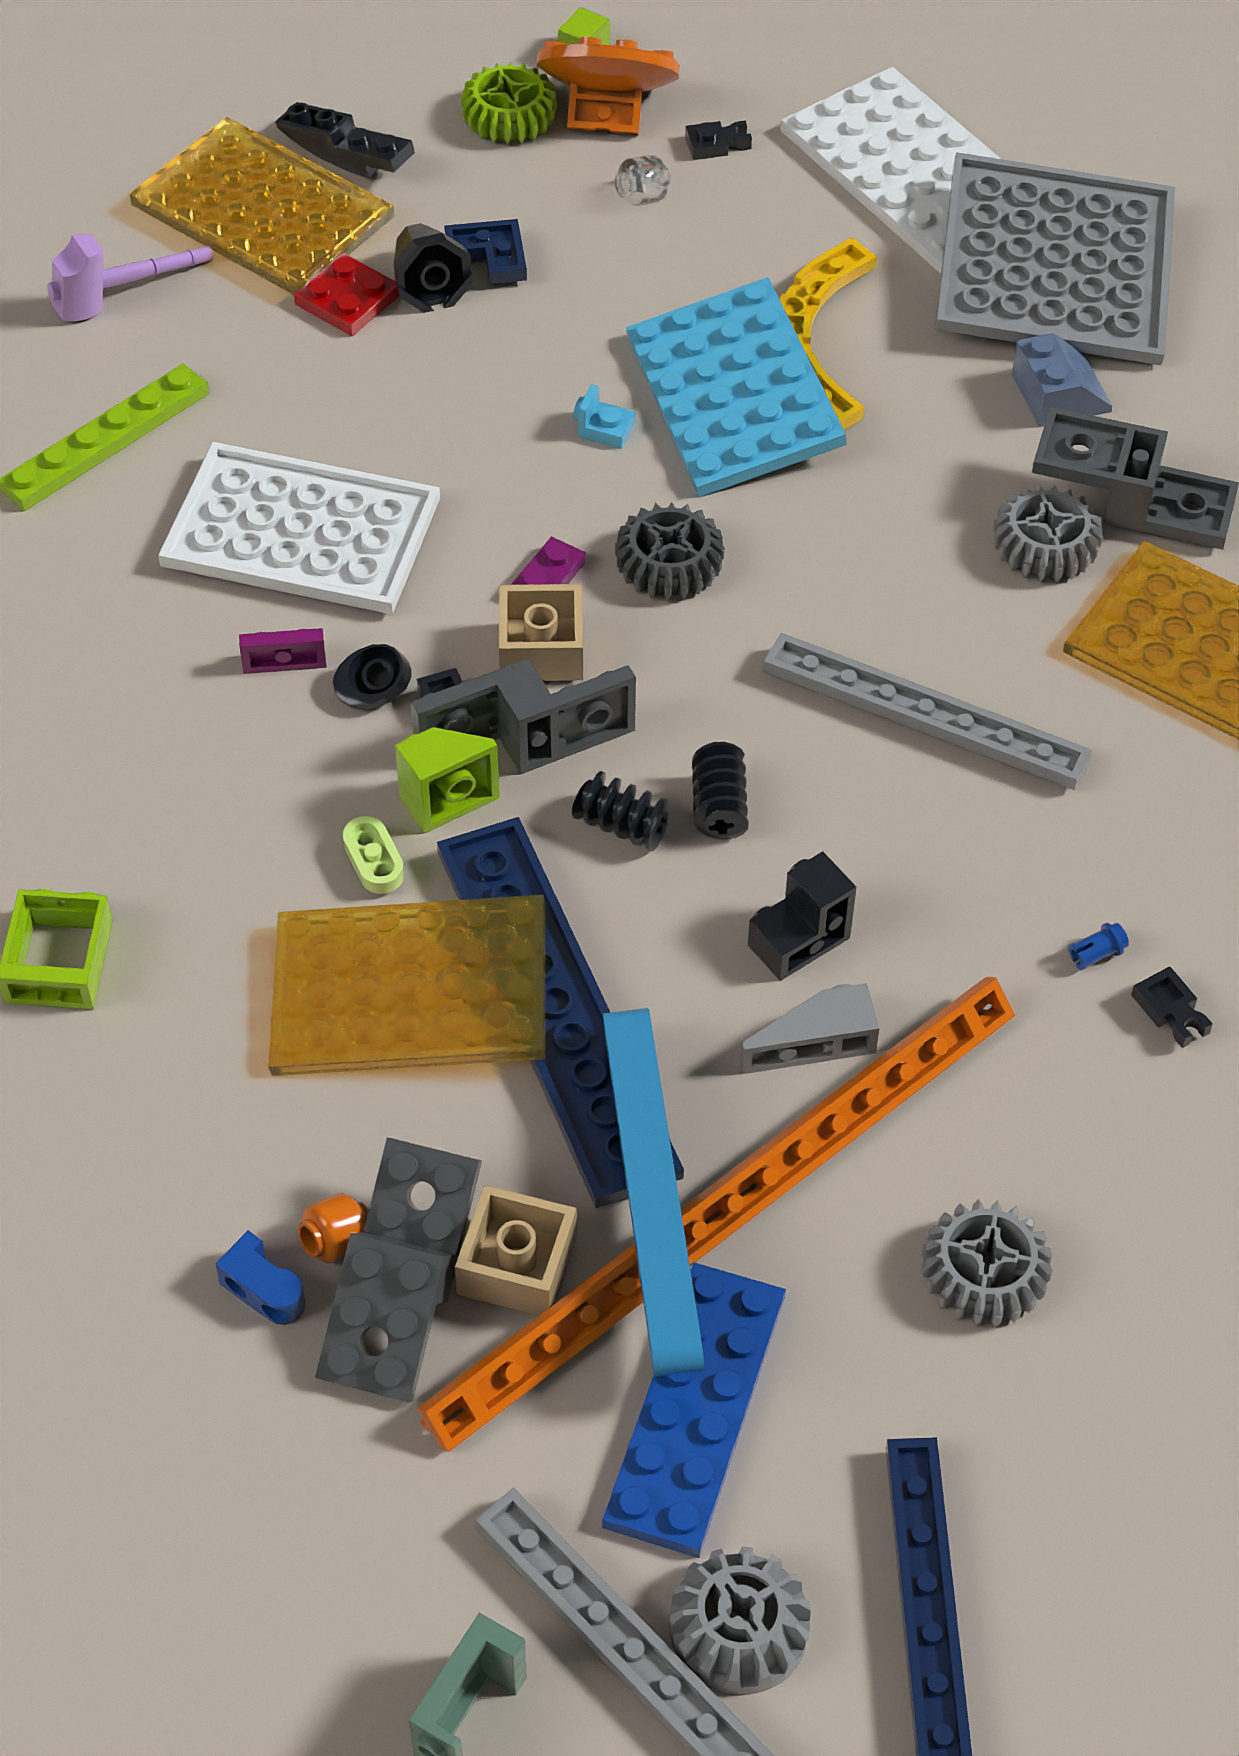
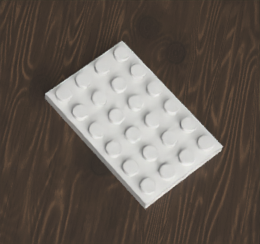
(300, 527)

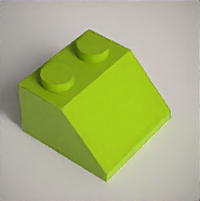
(446, 775)

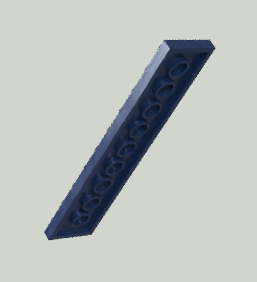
(576, 1064)

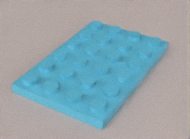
(735, 387)

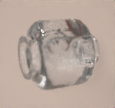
(642, 180)

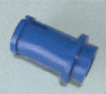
(1107, 941)

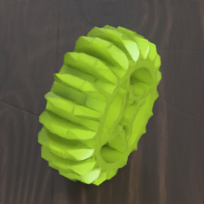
(509, 103)

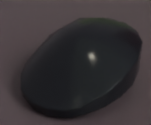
(372, 676)

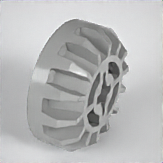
(742, 1653)

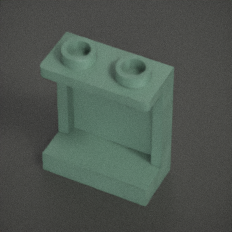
(482, 1655)

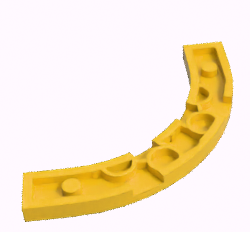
(807, 295)

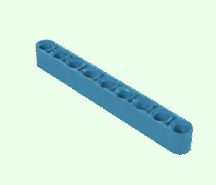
(653, 1194)

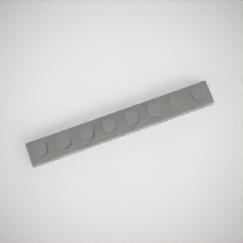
(928, 711)
(615, 1631)

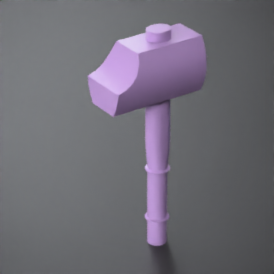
(80, 276)

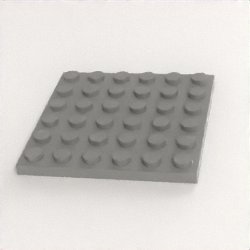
(1057, 255)

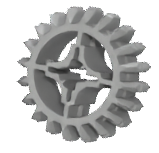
(1047, 533)
(953, 1255)

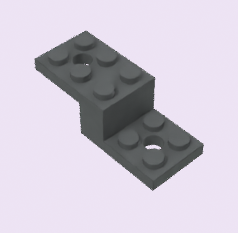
(1142, 490)
(527, 718)
(398, 1270)

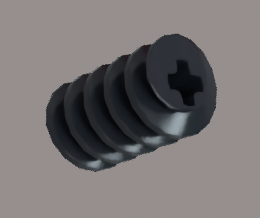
(720, 790)
(621, 811)

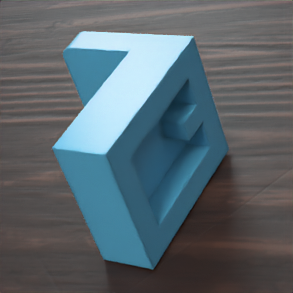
(602, 421)

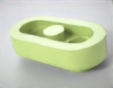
(376, 857)

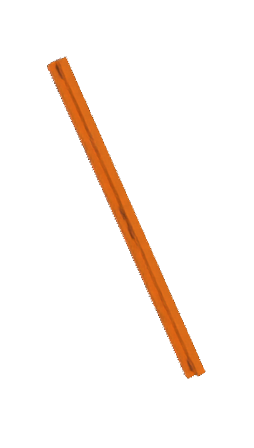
(774, 1167)

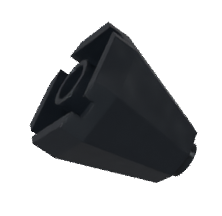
(430, 268)

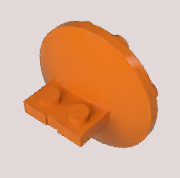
(606, 80)

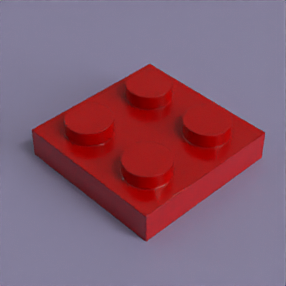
(347, 294)

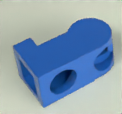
(260, 1284)

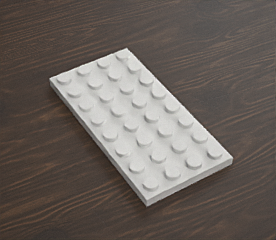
(889, 153)

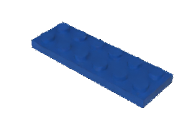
(695, 1418)

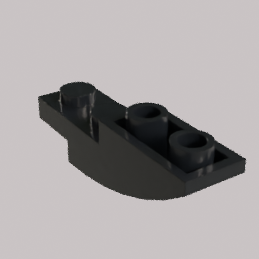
(337, 140)

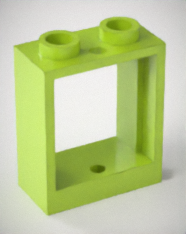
(49, 984)

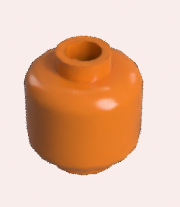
(328, 1225)

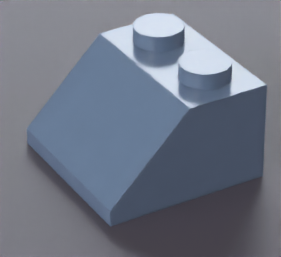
(1056, 376)

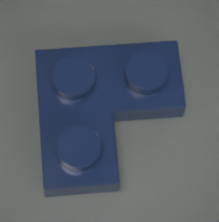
(497, 243)

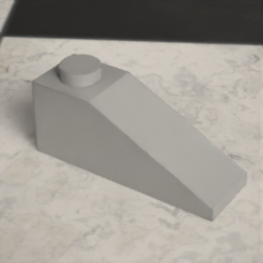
(821, 1029)

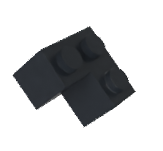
(809, 919)

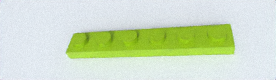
(103, 437)

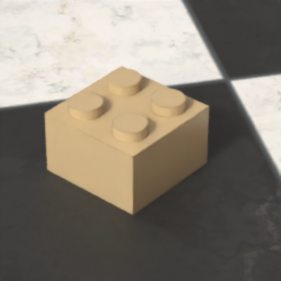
(542, 626)
(516, 1251)

